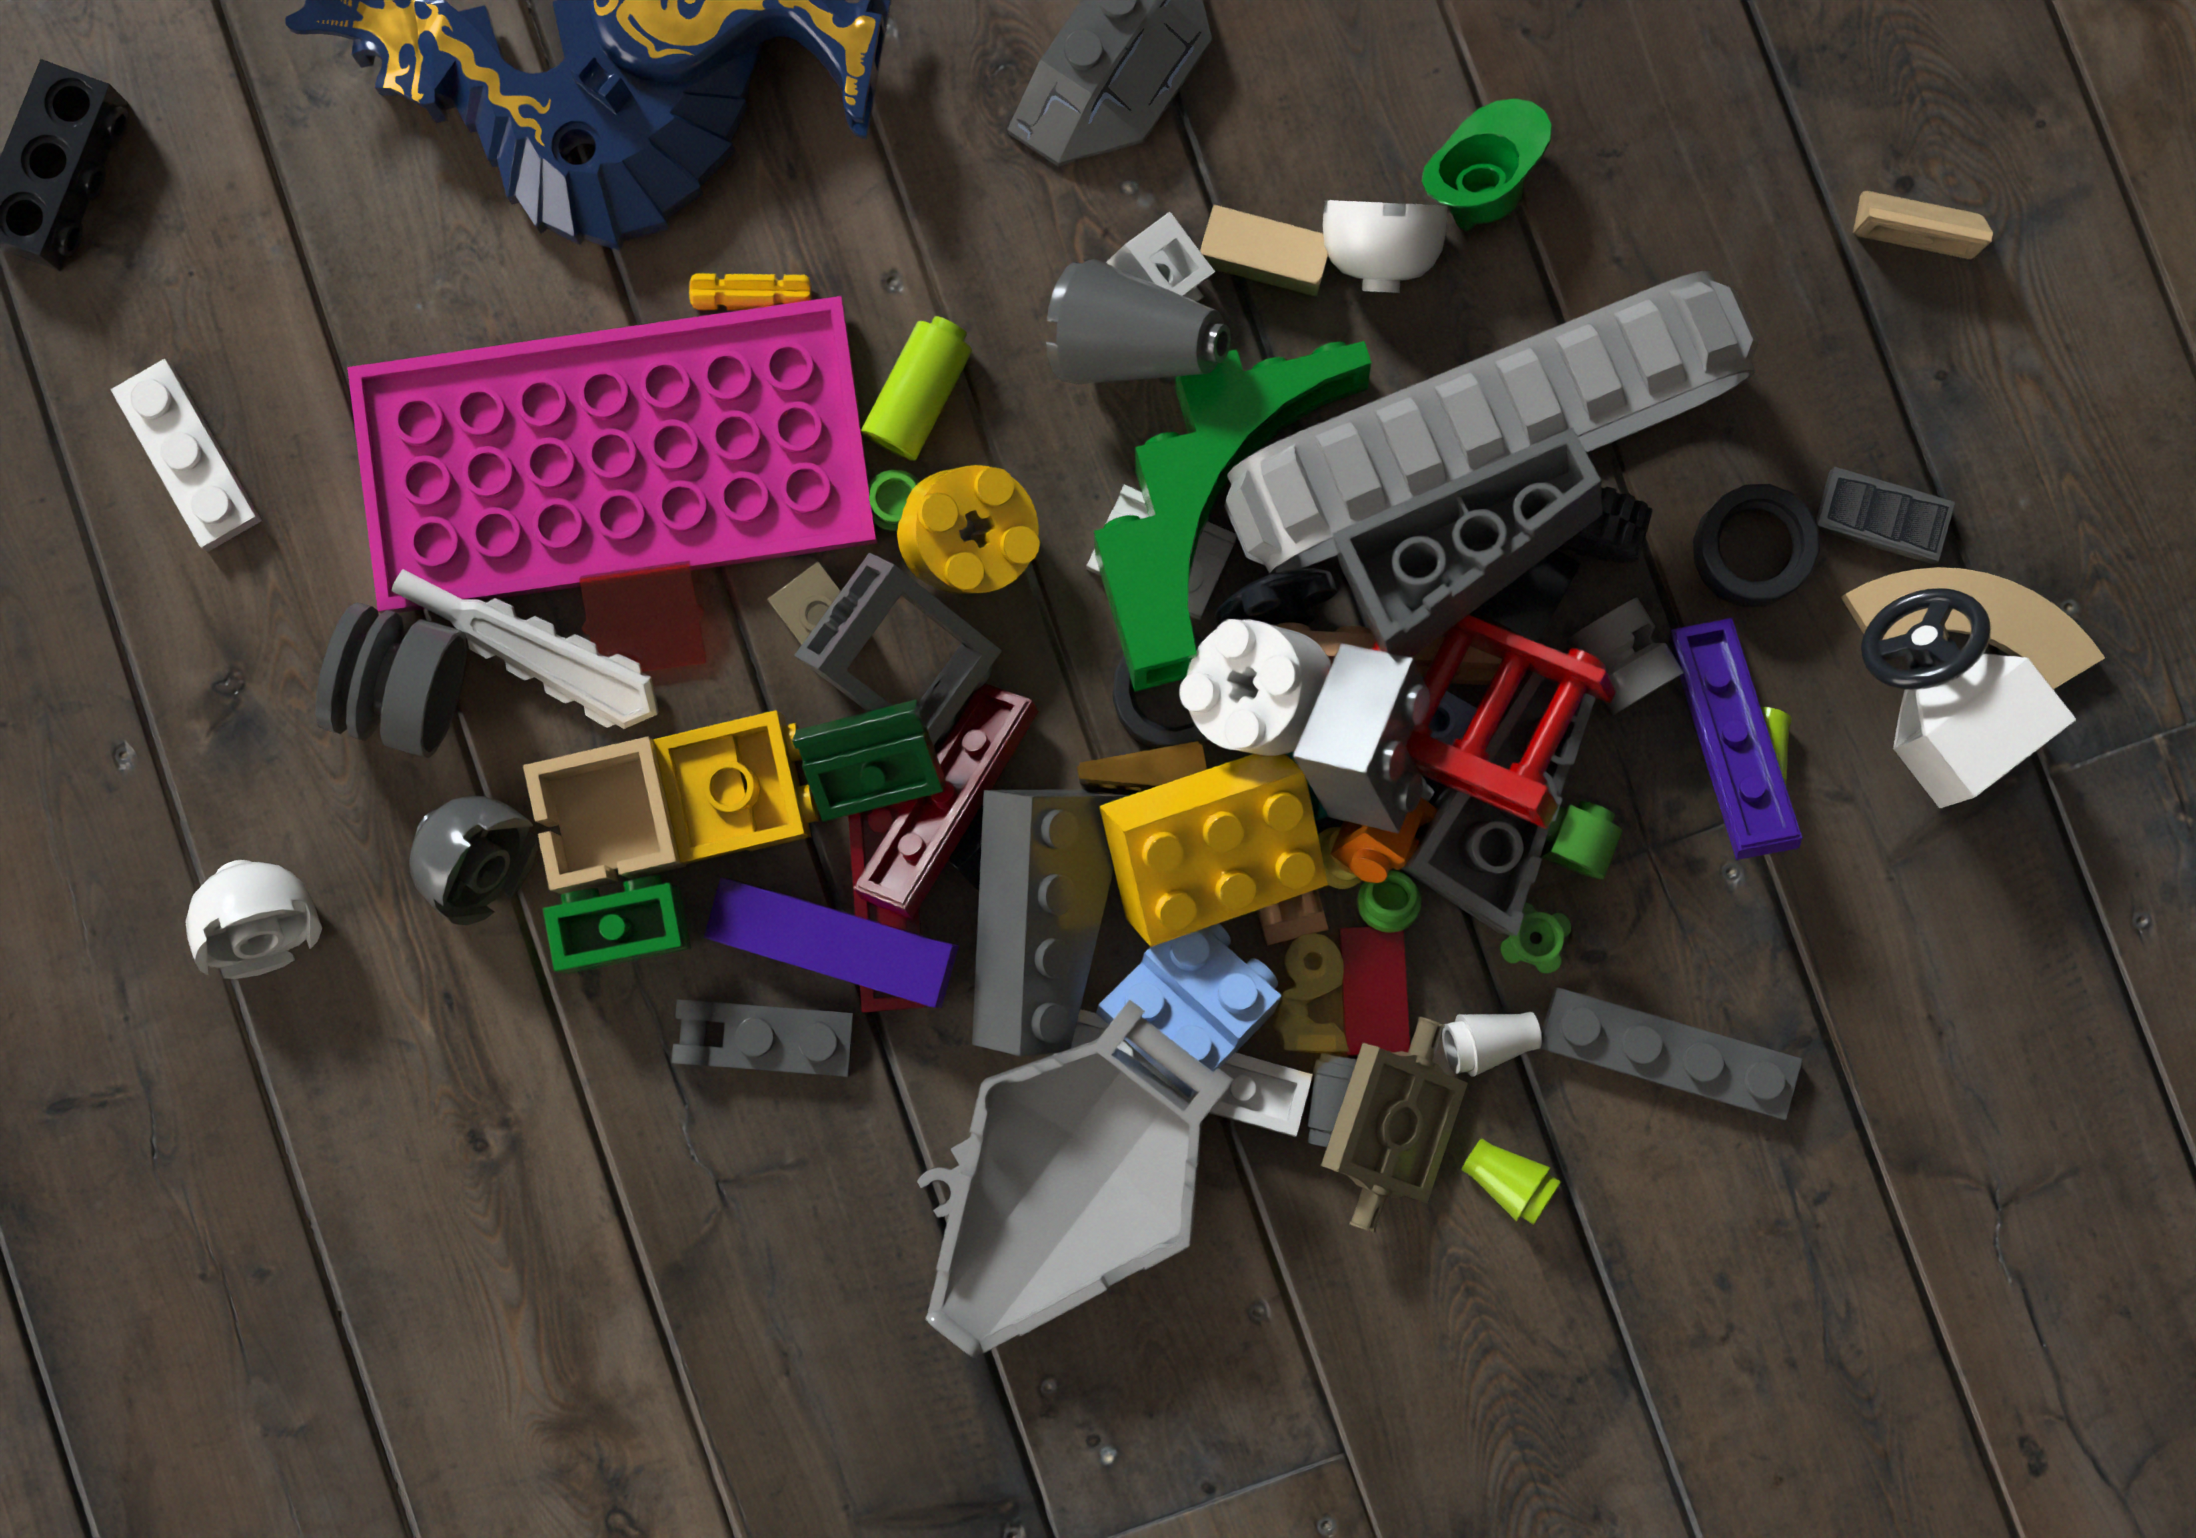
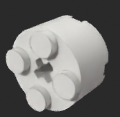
(1254, 686)

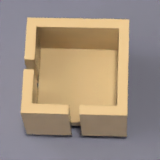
(607, 814)

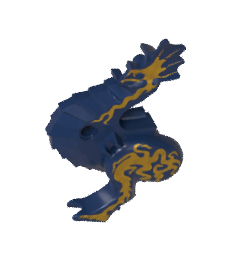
(638, 80)

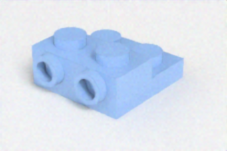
(1197, 997)

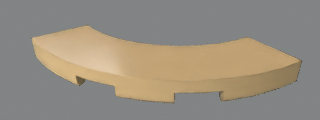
(2019, 617)

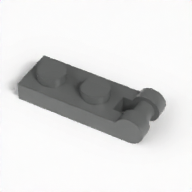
(766, 1038)

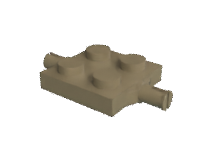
(1395, 1123)

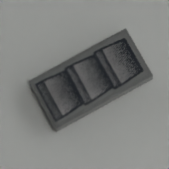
(1884, 515)

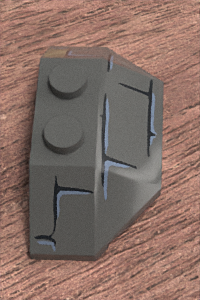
(1109, 76)

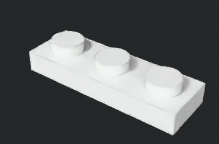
(186, 455)

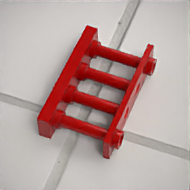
(1465, 762)

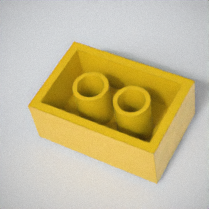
(1214, 846)

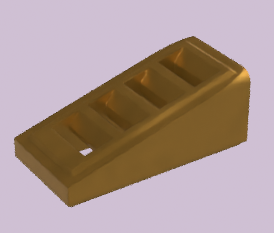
(1143, 769)

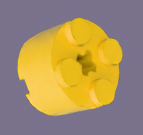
(1003, 534)

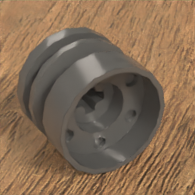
(391, 679)

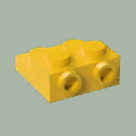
(734, 787)

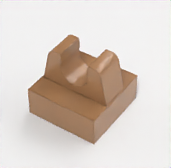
(1292, 918)

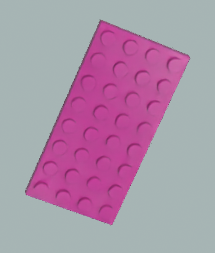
(613, 452)

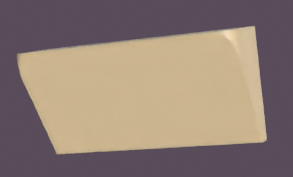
(1921, 225)
(1264, 250)

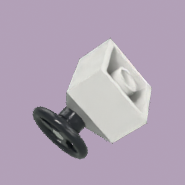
(1964, 710)

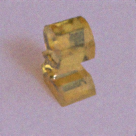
(1314, 970)

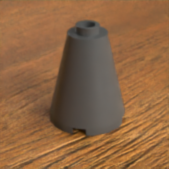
(1129, 328)

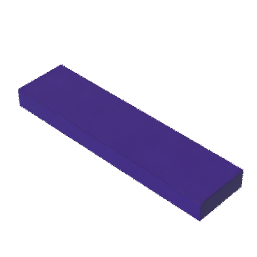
(1735, 740)
(831, 942)

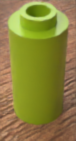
(918, 387)

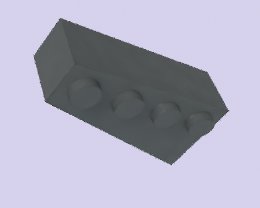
(1465, 541)
(1485, 854)
(1038, 915)

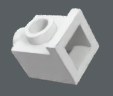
(1165, 258)

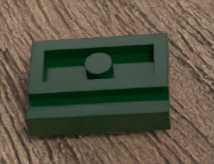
(869, 760)

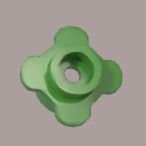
(1546, 953)

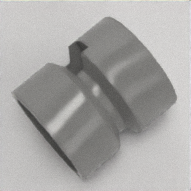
(1629, 654)

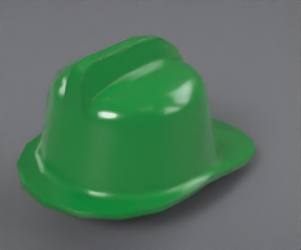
(1486, 161)

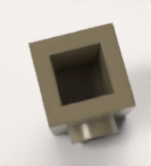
(805, 600)

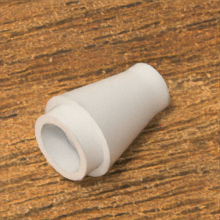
(1486, 1040)

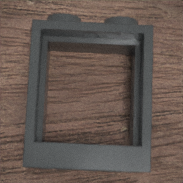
(858, 614)

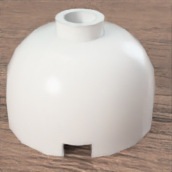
(1383, 240)
(250, 919)

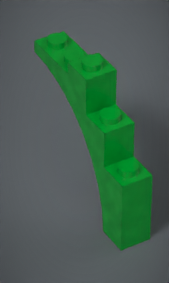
(1181, 478)

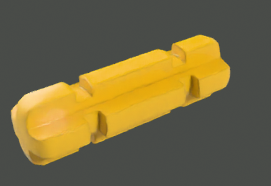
(747, 291)

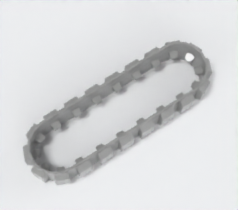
(1594, 374)

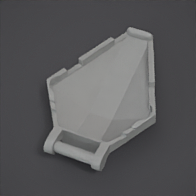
(1070, 1183)

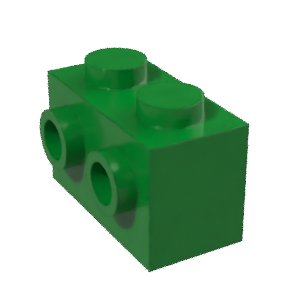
(616, 927)

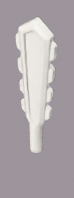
(569, 667)

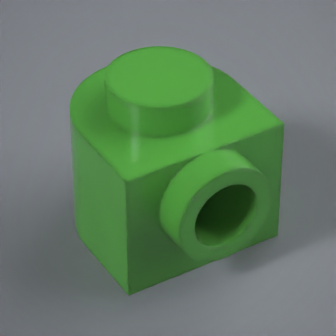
(1582, 839)

